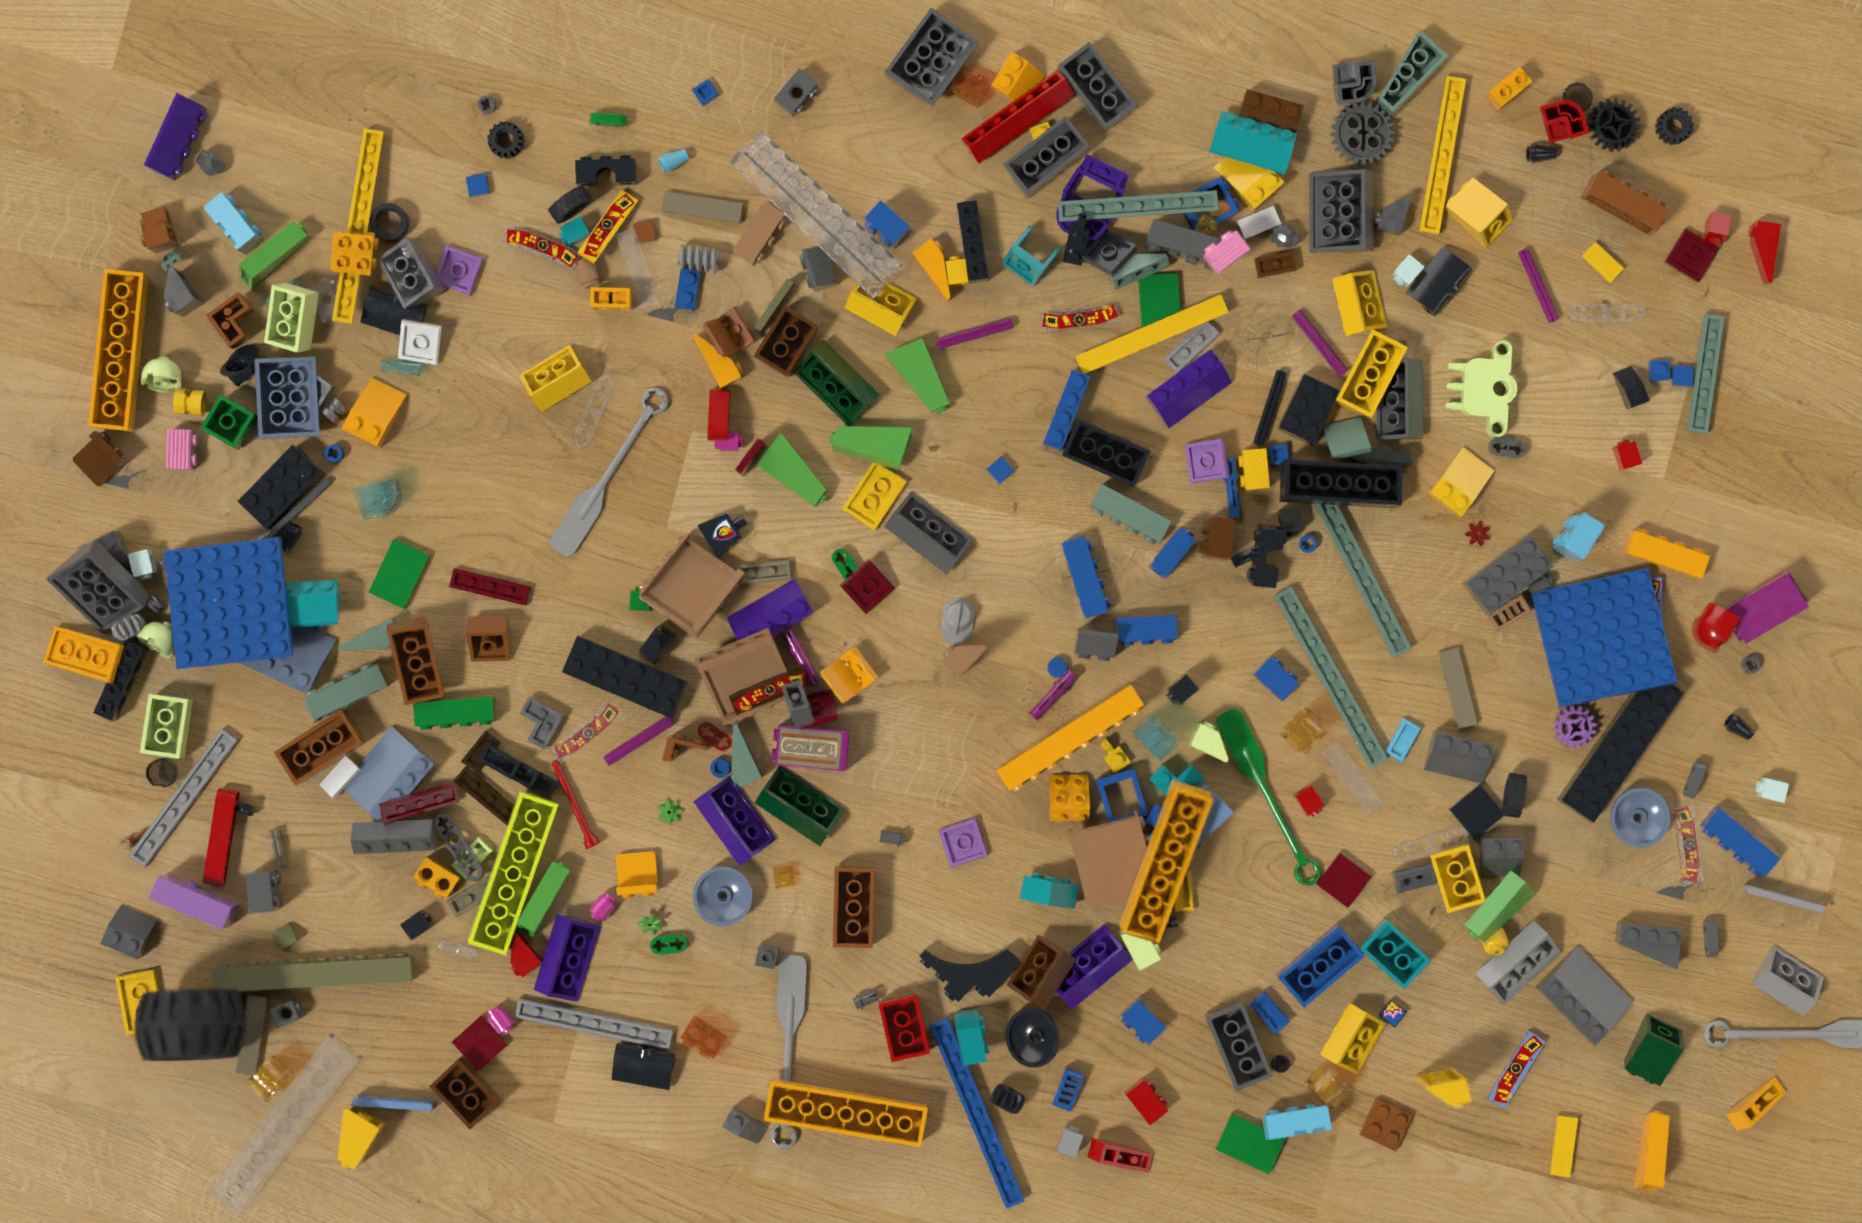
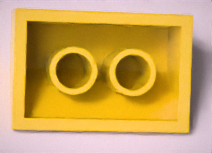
(1359, 302)
(886, 310)
(555, 378)
(1457, 878)
(1353, 1039)

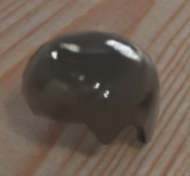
(1580, 94)
(162, 772)

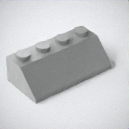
(1519, 964)

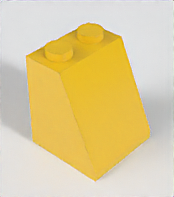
(1479, 212)
(357, 1136)

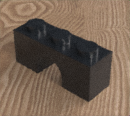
(588, 170)
(1266, 539)

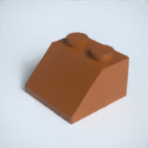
(488, 638)

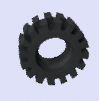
(1681, 116)
(505, 152)

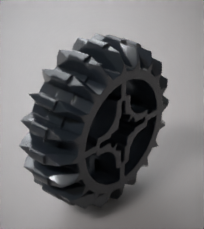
(1612, 117)

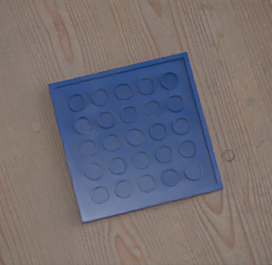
(228, 603)
(1603, 638)

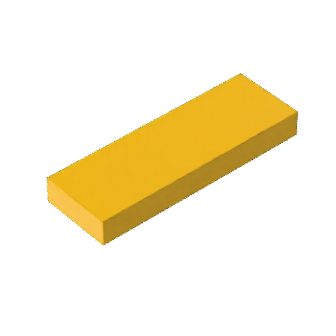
(1563, 1146)

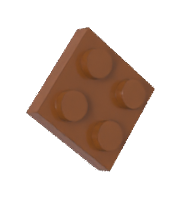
(1385, 1124)

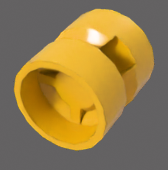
(189, 402)

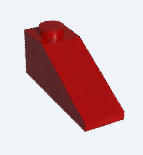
(1764, 245)
(1119, 1155)

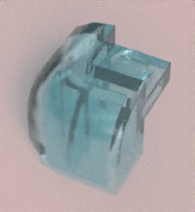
(378, 498)

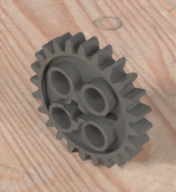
(1380, 133)

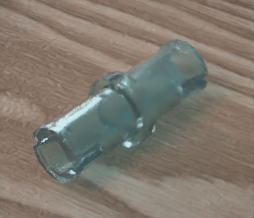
(400, 367)

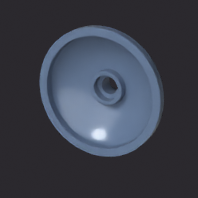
(1653, 817)
(714, 908)

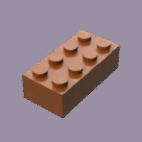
(1625, 203)
(415, 660)
(319, 747)
(853, 907)

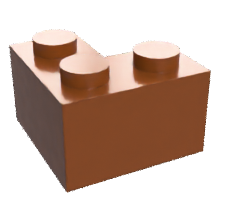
(158, 230)
(227, 318)

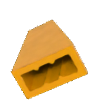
(1653, 1152)

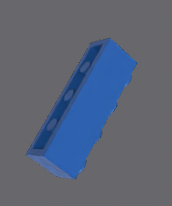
(1066, 410)
(1084, 577)
(1740, 842)

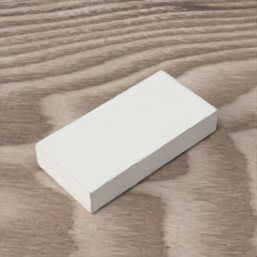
(1258, 222)
(340, 777)

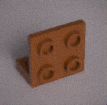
(672, 750)

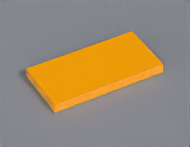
(83, 654)

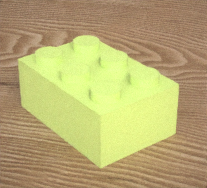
(291, 317)
(166, 726)

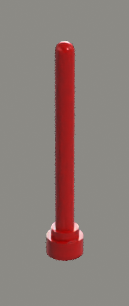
(589, 838)

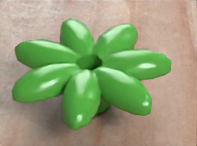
(672, 808)
(650, 923)

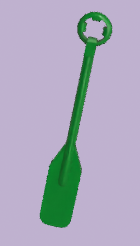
(1251, 762)

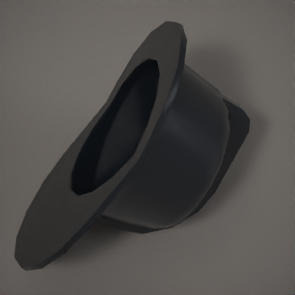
(240, 364)

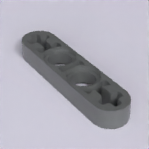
(459, 847)

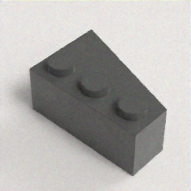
(1652, 941)

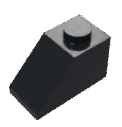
(1630, 387)

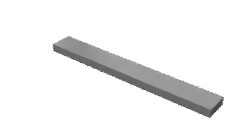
(183, 797)
(594, 1023)

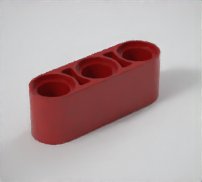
(718, 415)

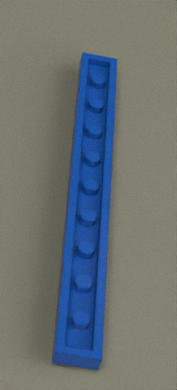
(977, 1113)

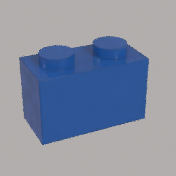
(1276, 678)
(1142, 1021)

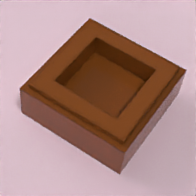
(645, 231)

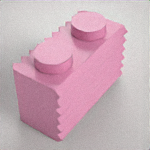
(1226, 252)
(181, 449)

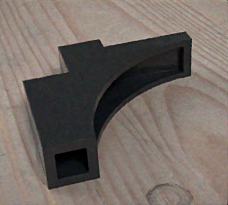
(961, 977)

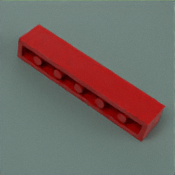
(1018, 116)

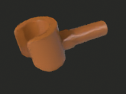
(131, 840)

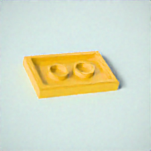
(874, 495)
(130, 990)

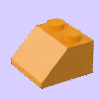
(1016, 78)

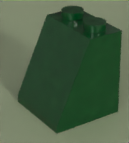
(1654, 1050)

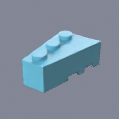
(234, 223)
(1296, 1121)

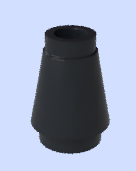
(1540, 153)
(290, 536)
(1738, 726)

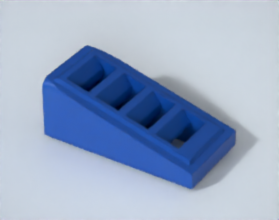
(1074, 1074)

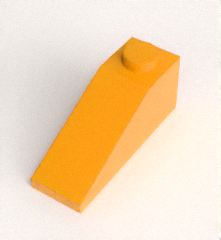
(932, 262)
(721, 367)
(1756, 1105)

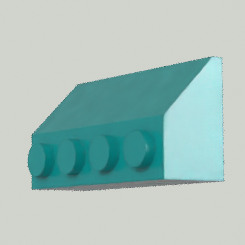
(1252, 142)
(314, 603)

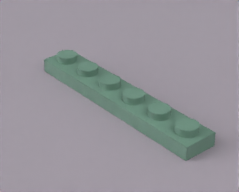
(1705, 374)

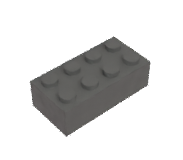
(1097, 87)
(1179, 242)
(1507, 574)
(1238, 1045)

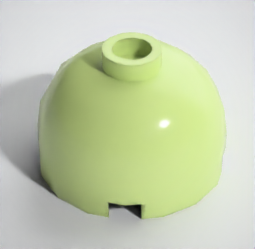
(161, 375)
(158, 637)

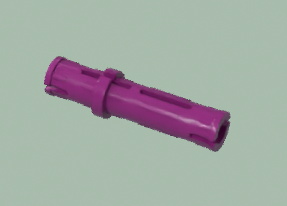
(800, 656)
(1069, 677)

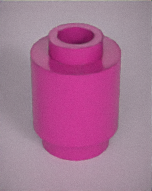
(733, 443)
(603, 907)
(500, 1020)

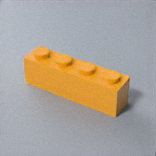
(1666, 554)

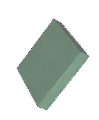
(1346, 438)

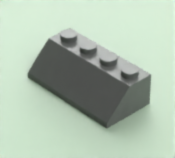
(1046, 157)
(1402, 404)
(928, 533)
(393, 836)

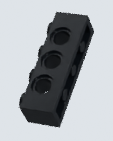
(972, 241)
(116, 694)

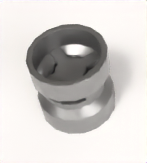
(334, 410)

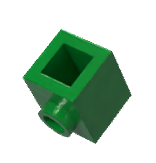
(637, 604)

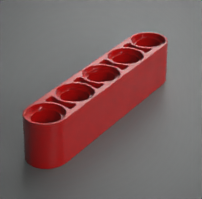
(221, 837)

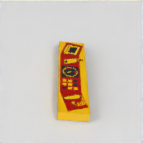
(607, 227)

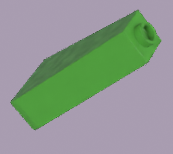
(271, 254)
(919, 372)
(874, 444)
(788, 468)
(542, 899)
(1499, 907)

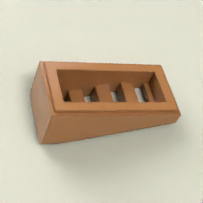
(1527, 609)

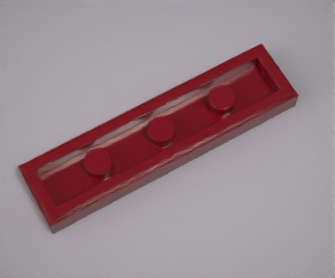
(490, 586)
(418, 802)

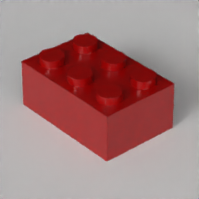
(904, 1027)

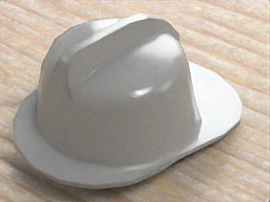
(957, 621)

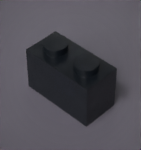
(1181, 690)

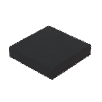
(1109, 252)
(1476, 812)

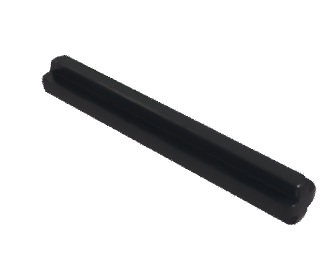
(1270, 407)

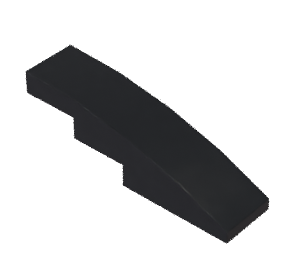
(519, 771)

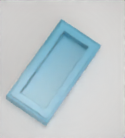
(1402, 740)

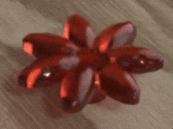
(1475, 537)

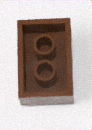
(786, 341)
(1217, 539)
(1041, 972)
(465, 1092)

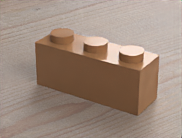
(759, 234)

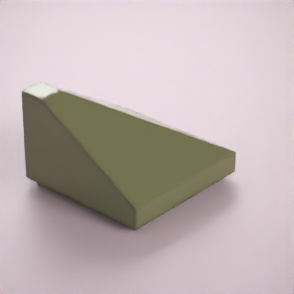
(285, 936)

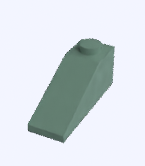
(1139, 267)
(372, 639)
(743, 763)

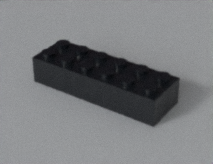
(1340, 484)
(625, 676)

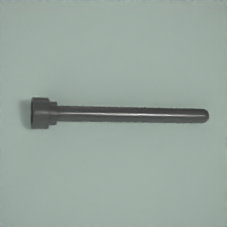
(295, 510)

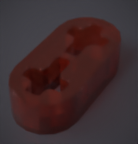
(711, 740)

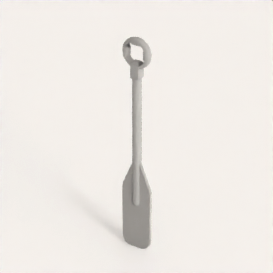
(589, 504)
(790, 1011)
(1840, 1033)

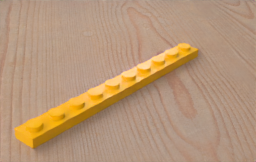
(359, 219)

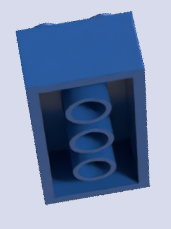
(1320, 965)

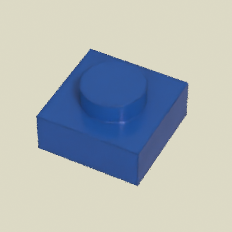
(1659, 370)

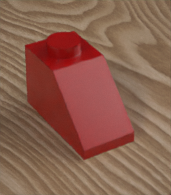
(523, 956)

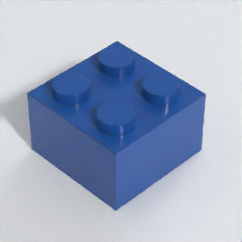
(886, 225)

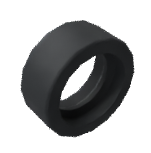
(385, 208)

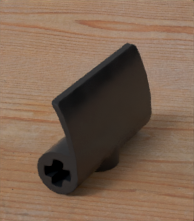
(1439, 281)
(386, 312)
(643, 1066)

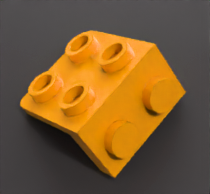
(353, 253)
(849, 675)
(1069, 798)
(636, 874)

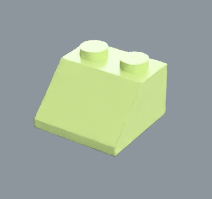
(1208, 741)
(1142, 951)

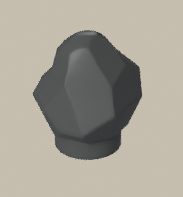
(210, 162)
(1284, 236)

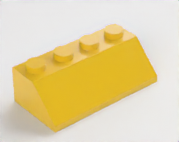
(1371, 374)
(1447, 1086)

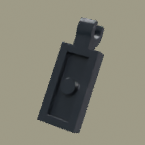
(1076, 241)

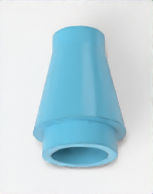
(672, 160)

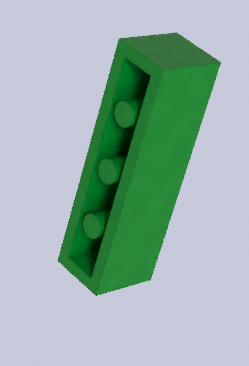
(454, 711)

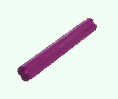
(1538, 285)
(975, 333)
(1319, 343)
(638, 740)

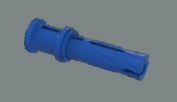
(1233, 510)

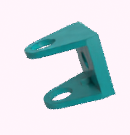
(1024, 264)

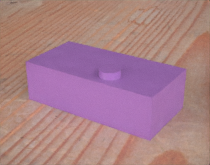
(194, 901)

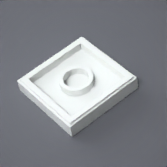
(419, 342)

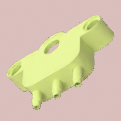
(1477, 385)

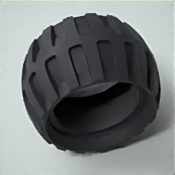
(190, 1024)

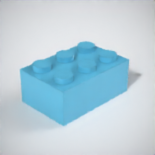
(1577, 536)

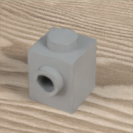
(1070, 1141)

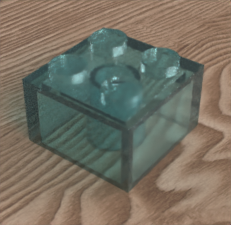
(1154, 737)

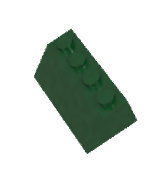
(836, 383)
(799, 805)

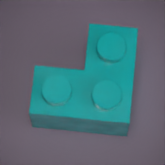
(1163, 778)
(1049, 891)
(970, 1031)

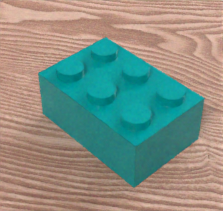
(1394, 953)

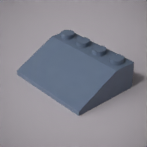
(286, 398)
(305, 667)
(389, 772)

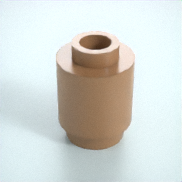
(587, 273)

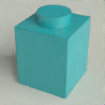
(574, 232)

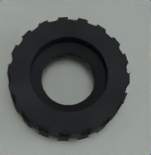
(570, 204)
(1514, 795)

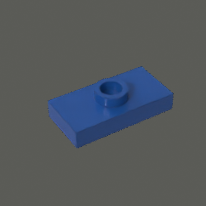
(1269, 1012)

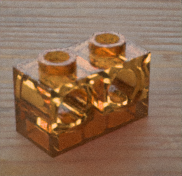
(964, 90)
(706, 1032)

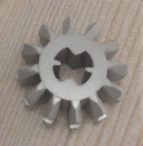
(128, 627)

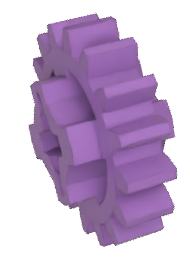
(1579, 720)

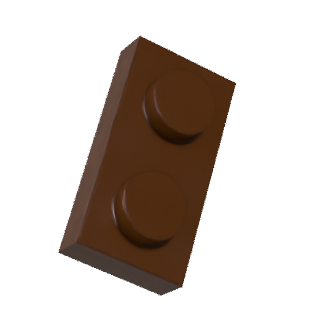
(1275, 264)

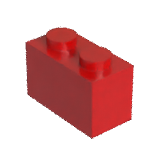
(1146, 1100)

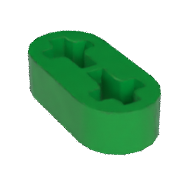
(611, 120)
(839, 565)
(669, 939)

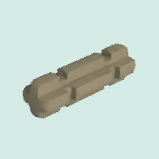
(278, 848)

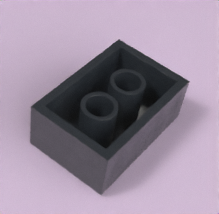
(1308, 409)

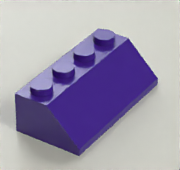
(176, 137)
(1189, 388)
(773, 611)
(734, 820)
(566, 958)
(1096, 962)

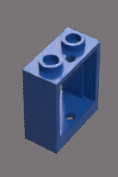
(1231, 202)
(1172, 552)
(1113, 778)

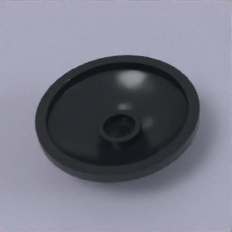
(1024, 1041)

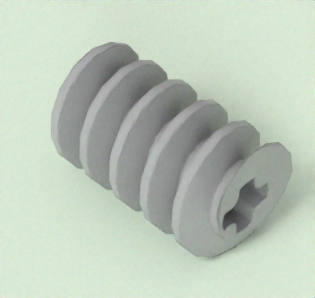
(698, 258)

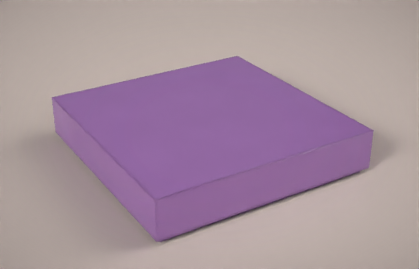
(459, 270)
(1207, 460)
(963, 842)

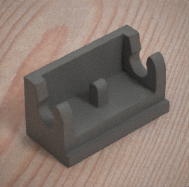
(1414, 877)

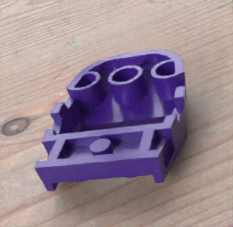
(1103, 174)

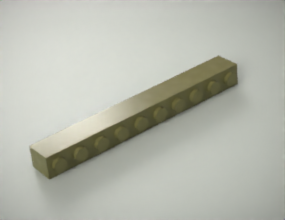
(314, 973)

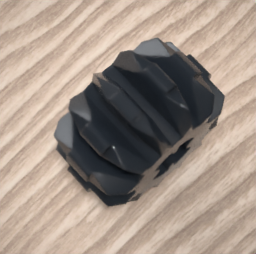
(1008, 1098)

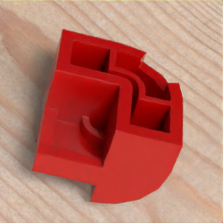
(1563, 120)
(1714, 627)

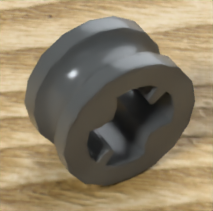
(481, 107)
(155, 603)
(1755, 661)

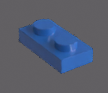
(687, 289)

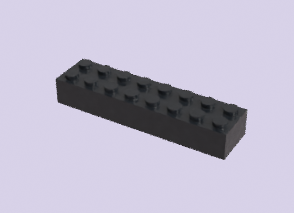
(1618, 750)

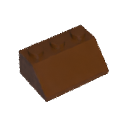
(1271, 110)

